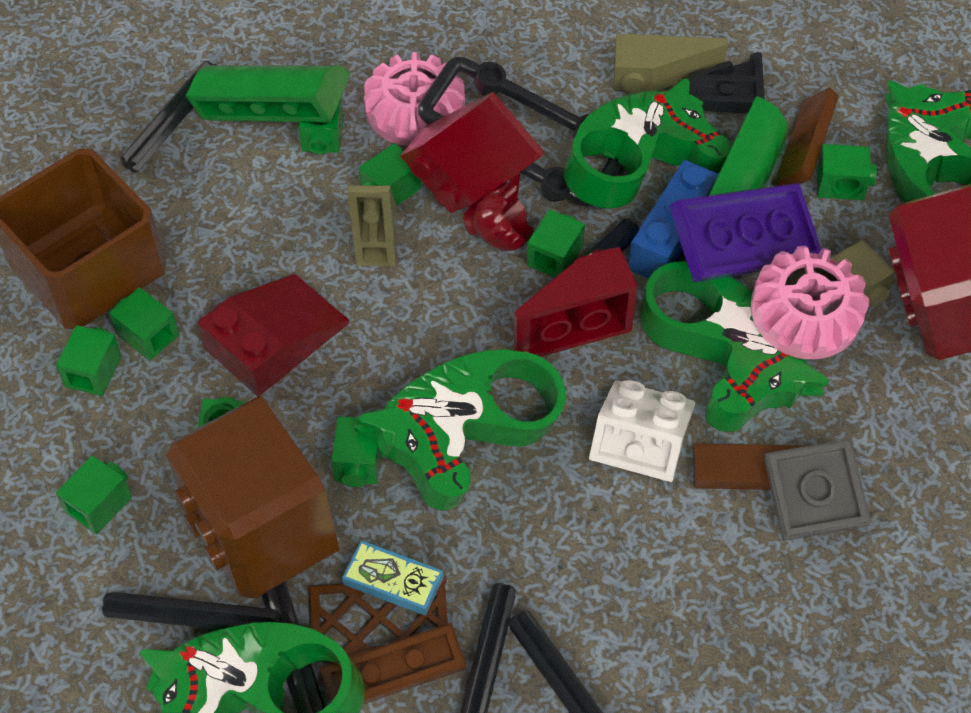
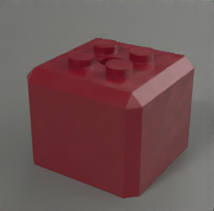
(935, 268)

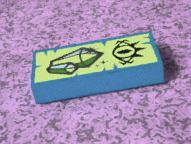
(393, 577)

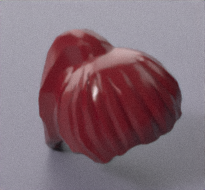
(500, 217)

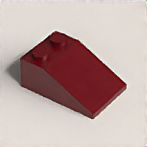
(470, 152)
(579, 306)
(269, 330)

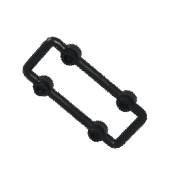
(492, 78)

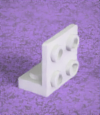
(641, 429)

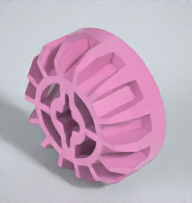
(394, 103)
(794, 315)

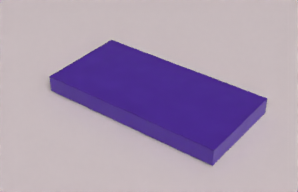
(742, 230)

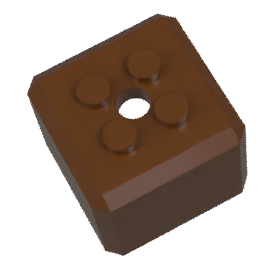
(79, 238)
(252, 498)

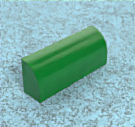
(268, 92)
(754, 150)

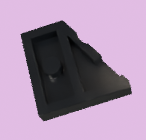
(729, 86)

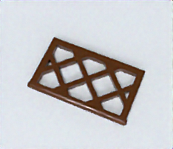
(354, 596)

